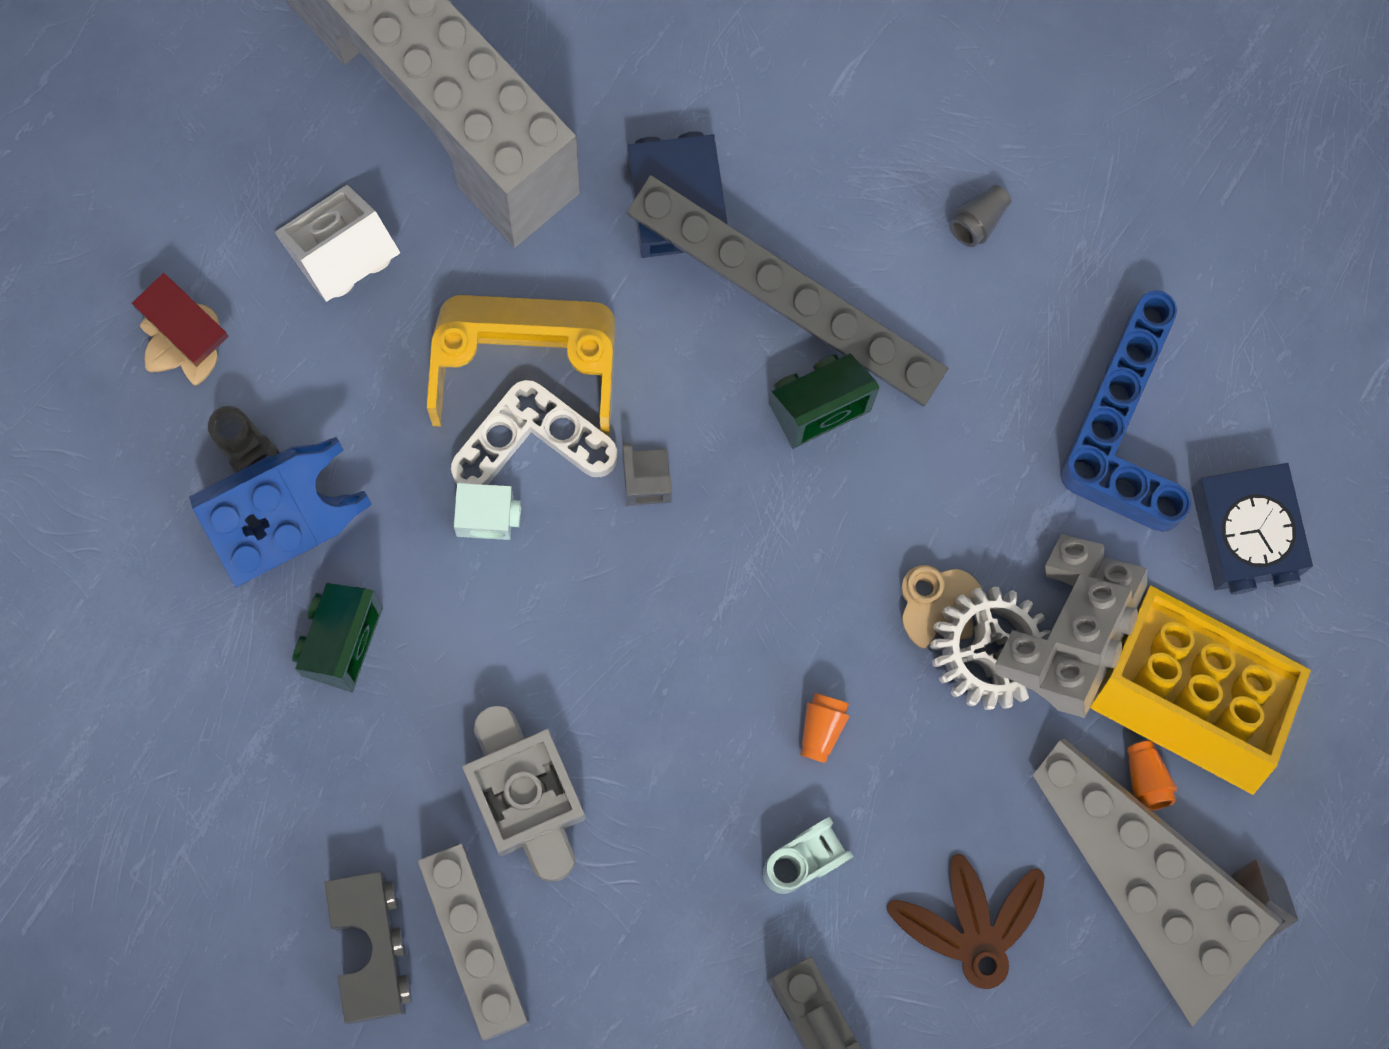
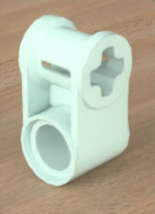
(812, 853)

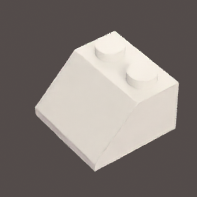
(338, 243)

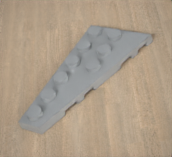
(1174, 899)

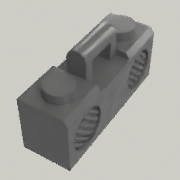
(811, 1008)

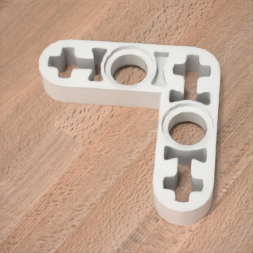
(524, 423)

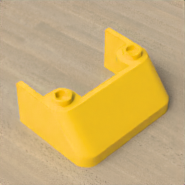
(579, 326)

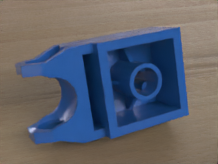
(286, 497)

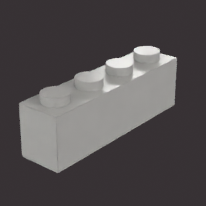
(473, 942)

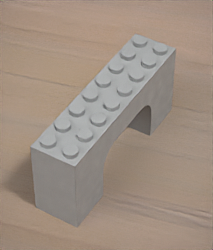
(500, 135)

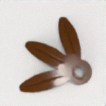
(972, 911)

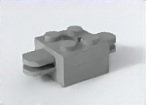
(524, 793)

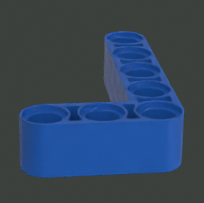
(1116, 416)

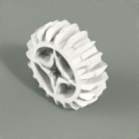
(985, 632)

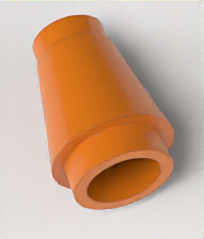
(822, 726)
(1150, 777)

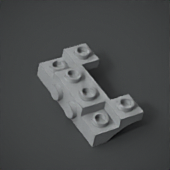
(1087, 632)

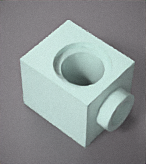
(485, 511)

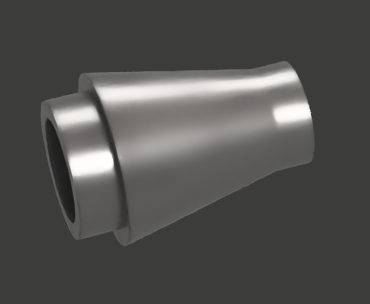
(978, 217)

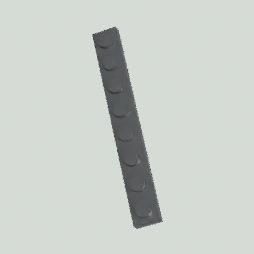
(786, 290)

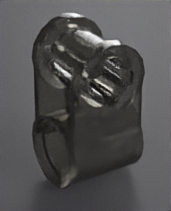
(247, 447)

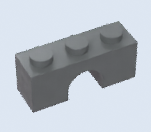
(378, 987)

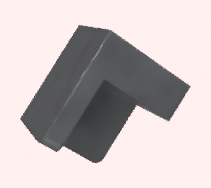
(646, 476)
(1270, 890)

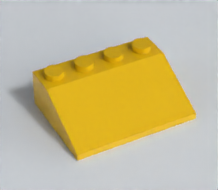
(1203, 691)

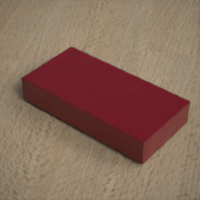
(180, 319)

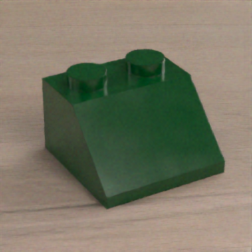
(823, 398)
(338, 635)

